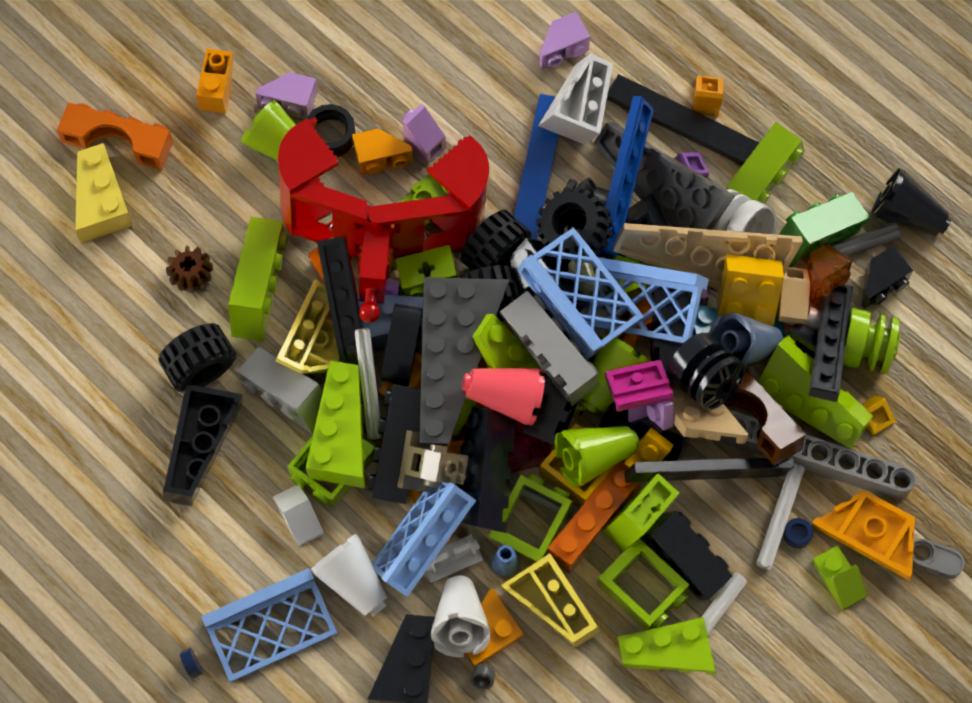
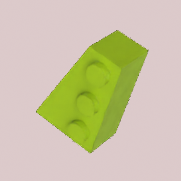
(768, 164)

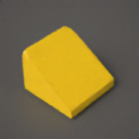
(881, 414)

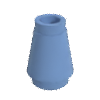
(502, 566)

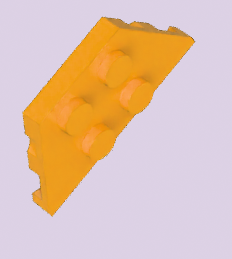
(873, 530)

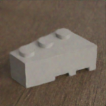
(282, 388)

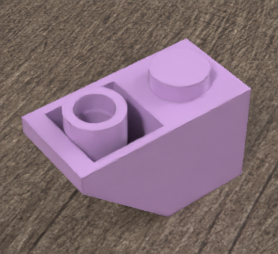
(564, 39)
(293, 93)
(423, 134)

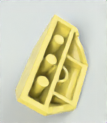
(312, 336)

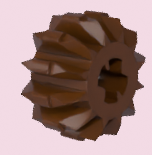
(199, 271)

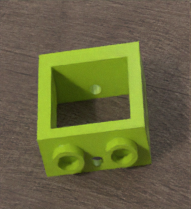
(319, 493)
(557, 494)
(640, 512)
(611, 575)

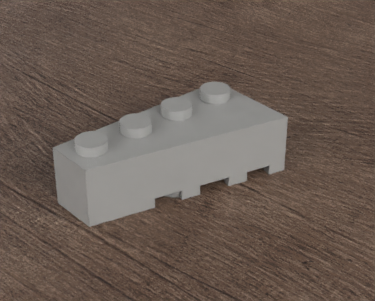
(550, 347)

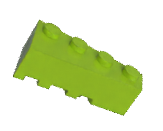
(256, 278)
(338, 432)

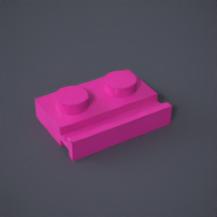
(639, 385)

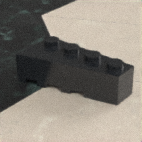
(554, 412)
(401, 415)
(199, 435)
(487, 445)

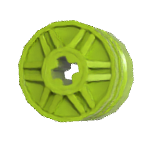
(871, 341)

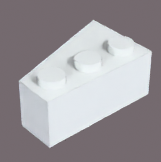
(581, 101)

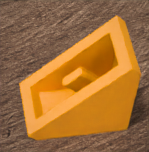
(708, 95)

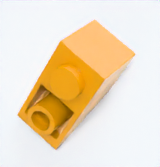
(215, 81)
(379, 151)

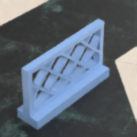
(657, 278)
(561, 307)
(423, 546)
(257, 602)

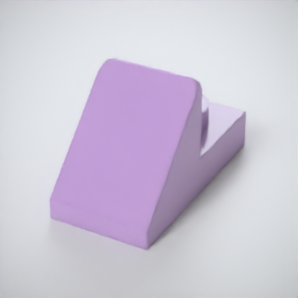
(659, 412)

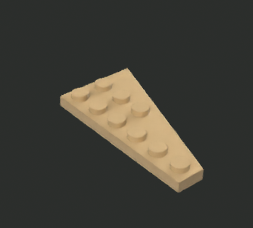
(701, 249)

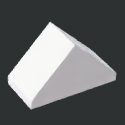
(298, 515)

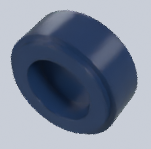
(798, 533)
(191, 662)

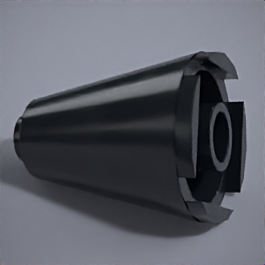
(910, 205)

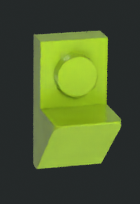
(840, 578)

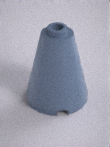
(746, 337)

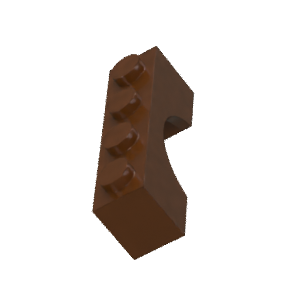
(779, 433)

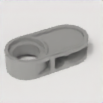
(942, 560)

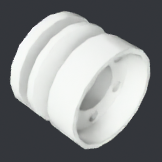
(747, 216)

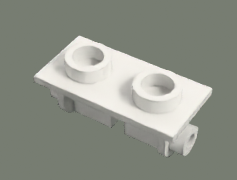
(454, 558)

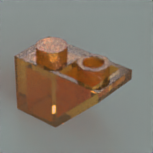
(827, 271)

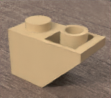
(794, 297)

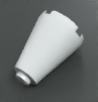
(352, 576)
(460, 620)

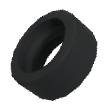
(336, 112)

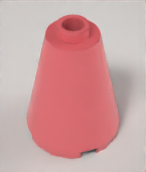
(507, 390)

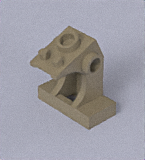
(435, 465)

